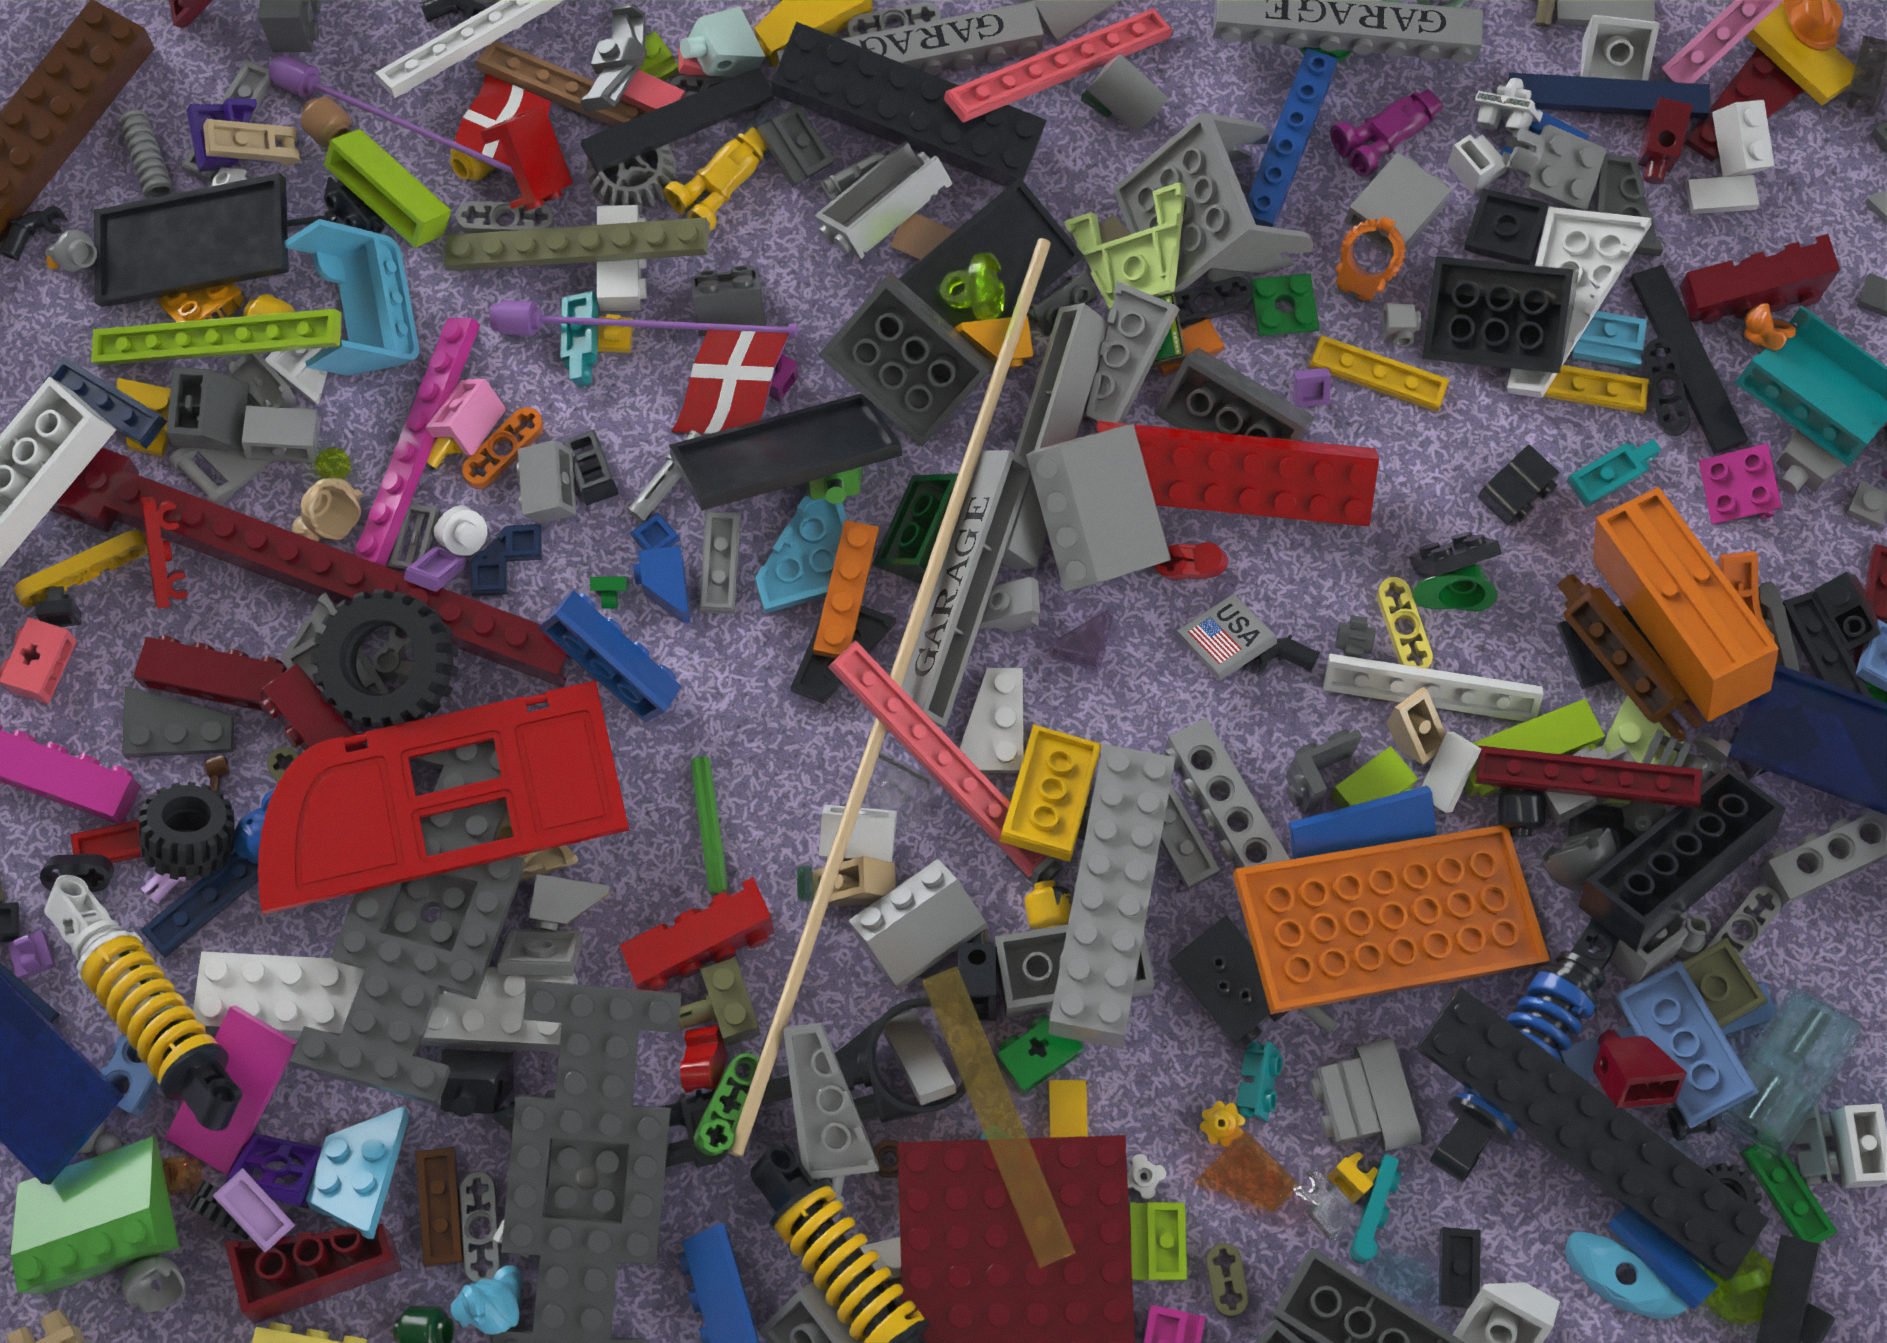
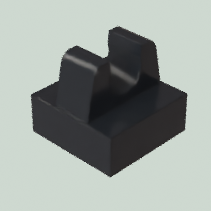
(58, 609)

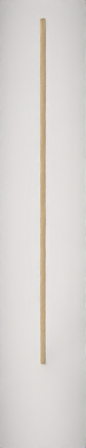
(878, 730)

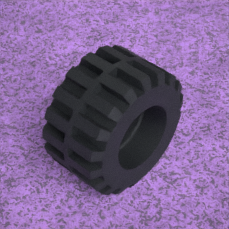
(186, 852)

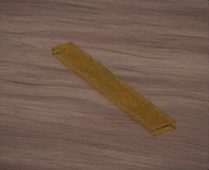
(998, 1117)

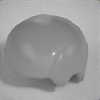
(138, 1280)

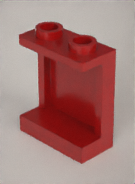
(532, 156)

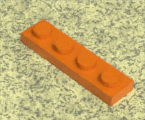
(846, 589)

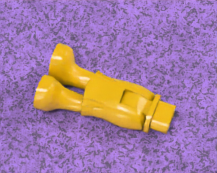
(720, 177)

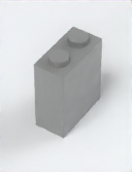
(1403, 195)

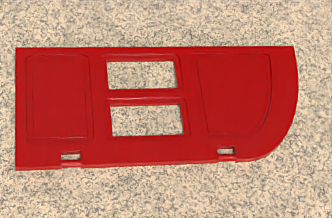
(354, 816)

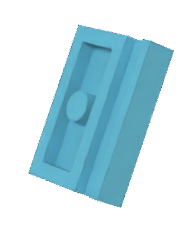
(1612, 340)

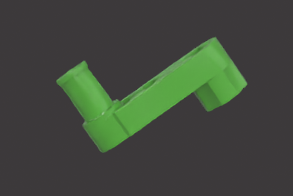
(715, 1117)

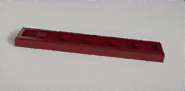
(1589, 776)

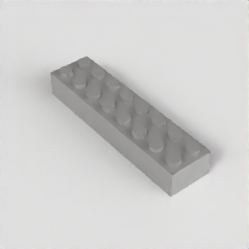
(1111, 897)

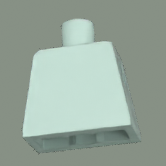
(723, 44)

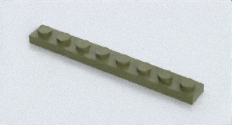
(577, 244)

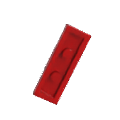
(160, 551)

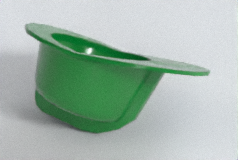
(1458, 589)

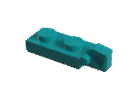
(579, 341)
(1612, 471)

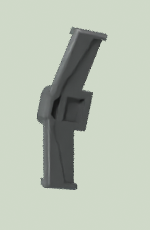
(617, 58)

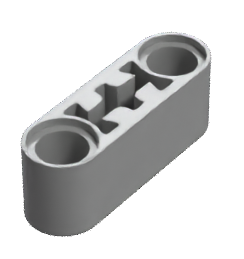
(1389, 1094)

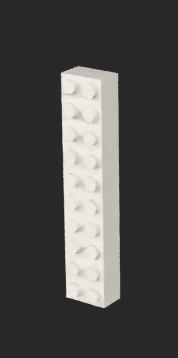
(320, 992)

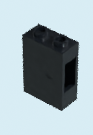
(1226, 981)

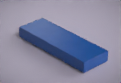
(1664, 1258)

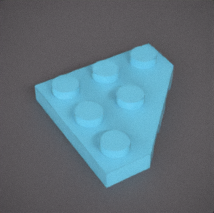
(802, 556)

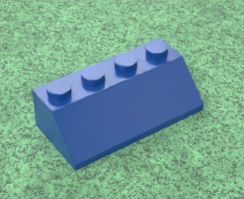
(610, 656)
(718, 1287)

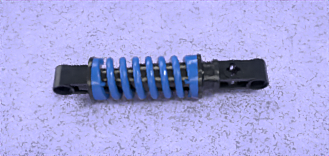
(1552, 1008)

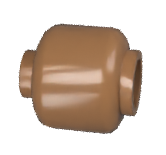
(324, 120)

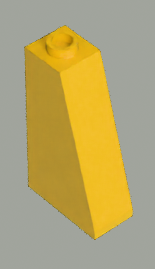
(823, 15)

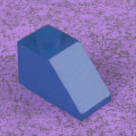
(664, 579)

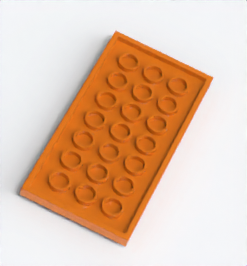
(1389, 918)

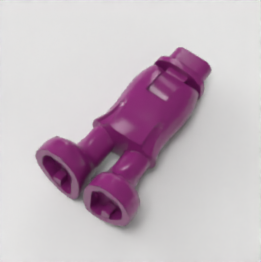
(1386, 129)

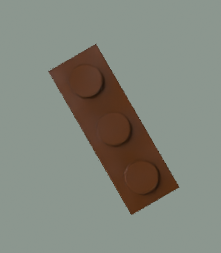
(439, 1207)

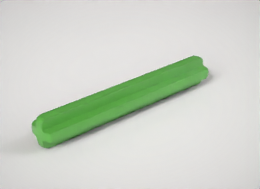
(709, 825)

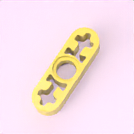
(1405, 600)

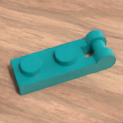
(1374, 1212)

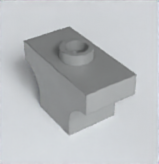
(1013, 606)

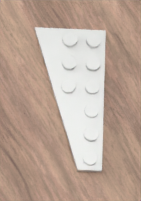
(1598, 249)

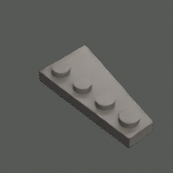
(1131, 344)
(825, 1115)

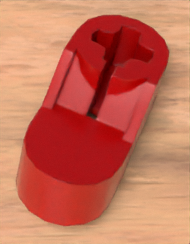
(1207, 562)

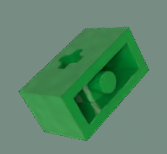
(1028, 1070)

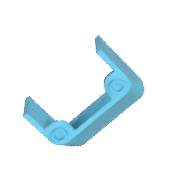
(371, 294)

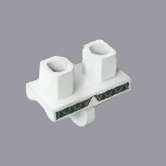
(1509, 102)

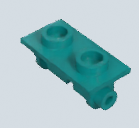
(1263, 1066)

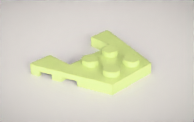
(1141, 259)

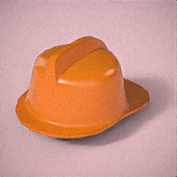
(1815, 22)

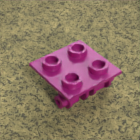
(1740, 484)

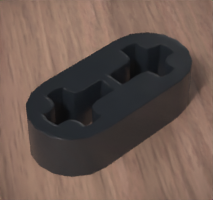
(78, 866)

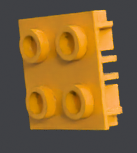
(202, 303)

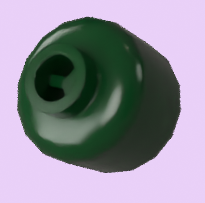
(424, 1325)

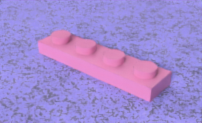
(1717, 39)

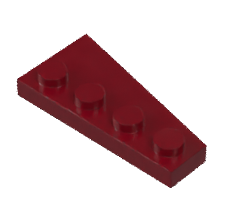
(1755, 81)

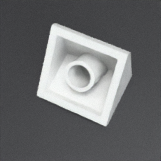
(1618, 48)

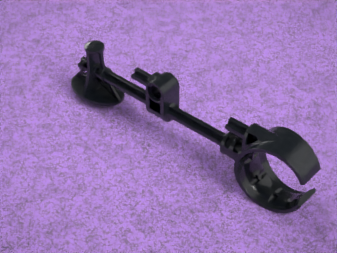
(858, 1067)

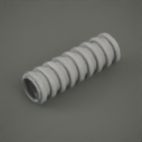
(145, 153)

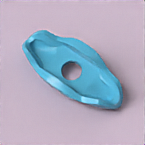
(1596, 1262)

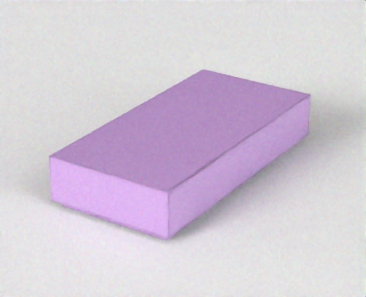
(253, 1210)

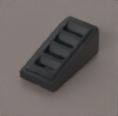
(596, 487)

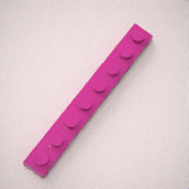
(415, 441)

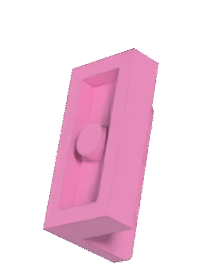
(468, 414)

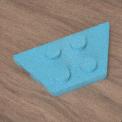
(357, 1171)

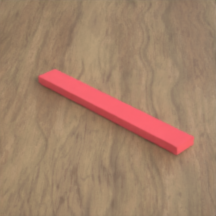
(1057, 65)
(930, 747)

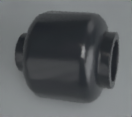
(1521, 811)

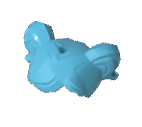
(490, 1303)

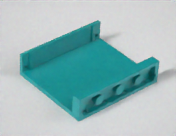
(1822, 387)

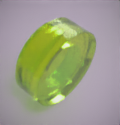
(333, 463)

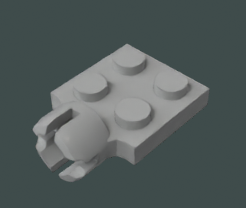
(1556, 165)

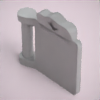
(228, 463)

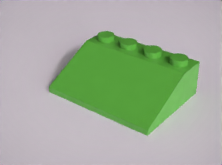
(92, 1219)

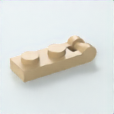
(251, 141)

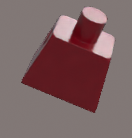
(1663, 138)
(1636, 1071)

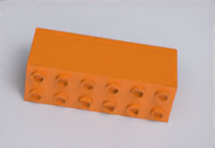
(1684, 604)

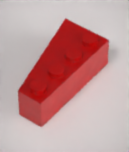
(699, 938)

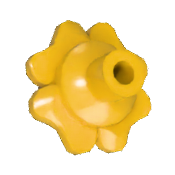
(1222, 1123)

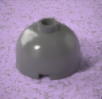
(1579, 857)

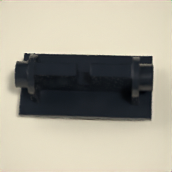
(345, 204)

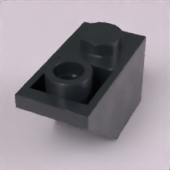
(1849, 610)

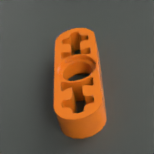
(479, 460)

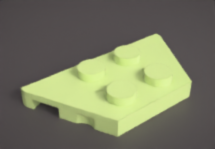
(1635, 733)

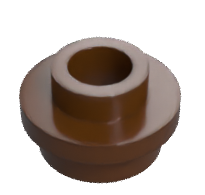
(882, 1148)

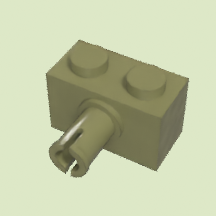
(725, 1003)

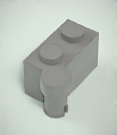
(1663, 947)

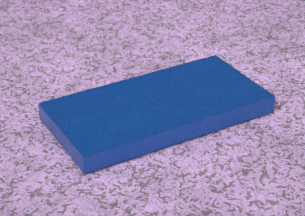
(1366, 824)

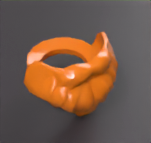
(1761, 328)

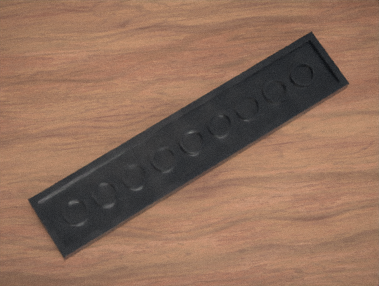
(1592, 1134)

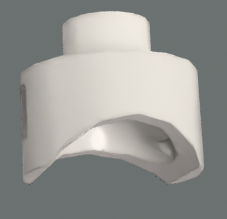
(461, 530)

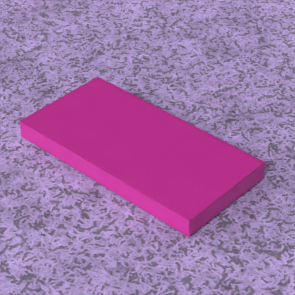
(256, 1065)

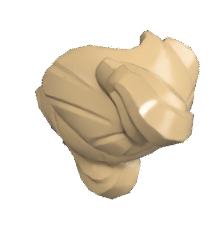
(328, 510)

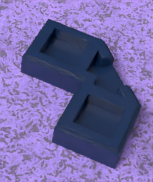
(510, 544)

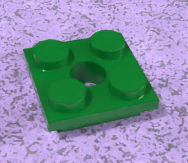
(1290, 288)

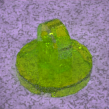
(981, 290)
(1745, 1295)

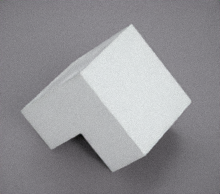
(1476, 162)

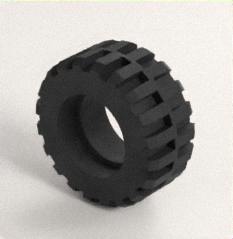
(341, 644)

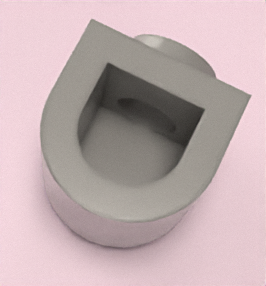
(1400, 323)

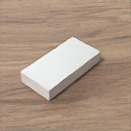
(1722, 194)
(1451, 770)

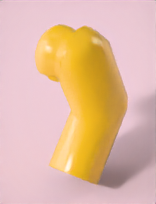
(442, 447)

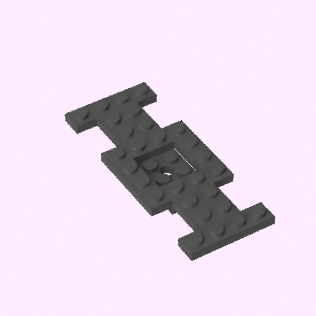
(414, 957)
(595, 1128)

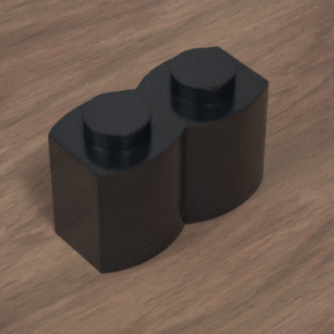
(1518, 485)

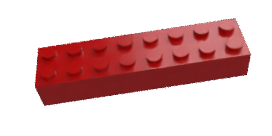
(1258, 474)

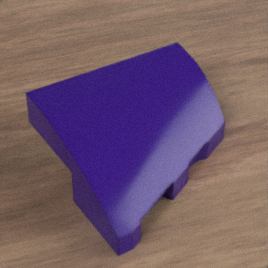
(231, 110)

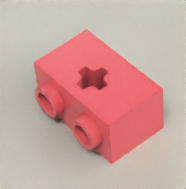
(49, 648)

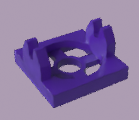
(265, 1149)

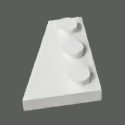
(996, 723)

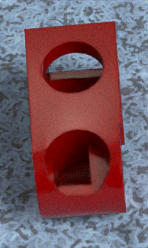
(703, 1059)

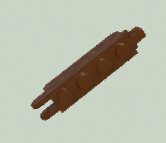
(1627, 656)

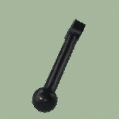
(328, 216)

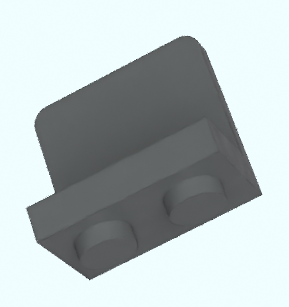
(1304, 780)

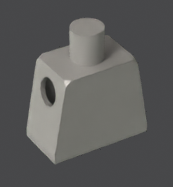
(1806, 464)

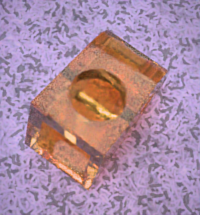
(182, 1174)

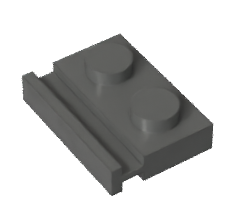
(795, 145)

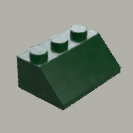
(915, 526)

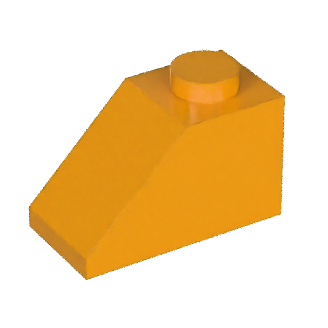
(989, 337)

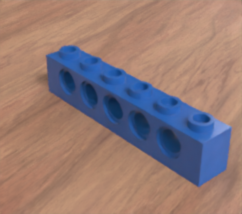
(1290, 137)

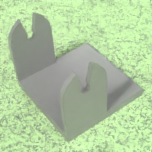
(1216, 216)

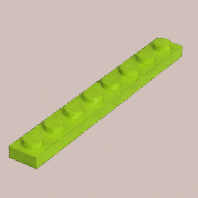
(217, 337)

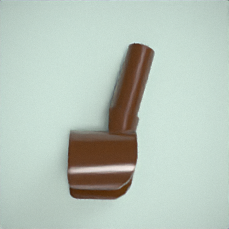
(216, 767)

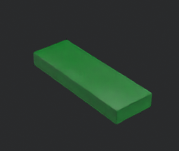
(1789, 1194)

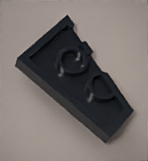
(814, 677)

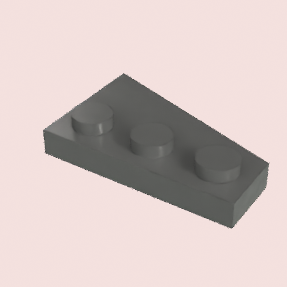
(1622, 193)
(172, 727)

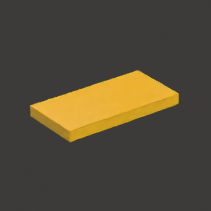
(1817, 72)
(1051, 793)

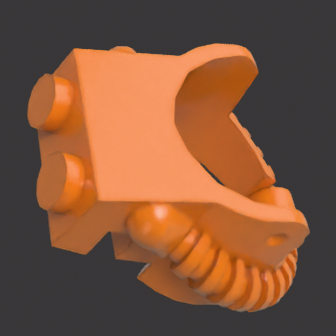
(1354, 277)

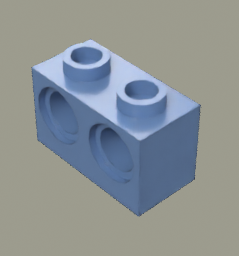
(142, 1082)

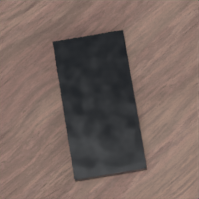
(1009, 231)
(191, 240)
(784, 451)

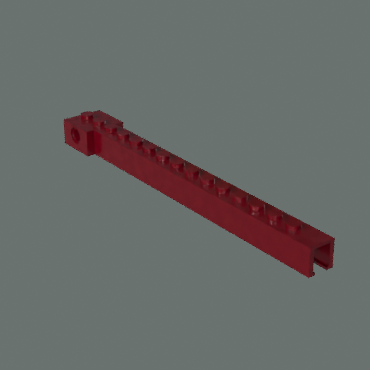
(112, 490)

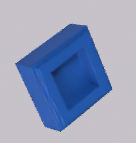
(655, 533)

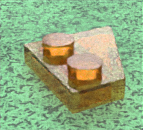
(1249, 1174)

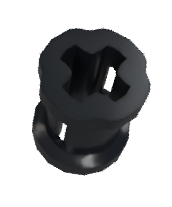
(1681, 1128)

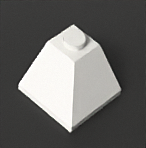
(1508, 1315)

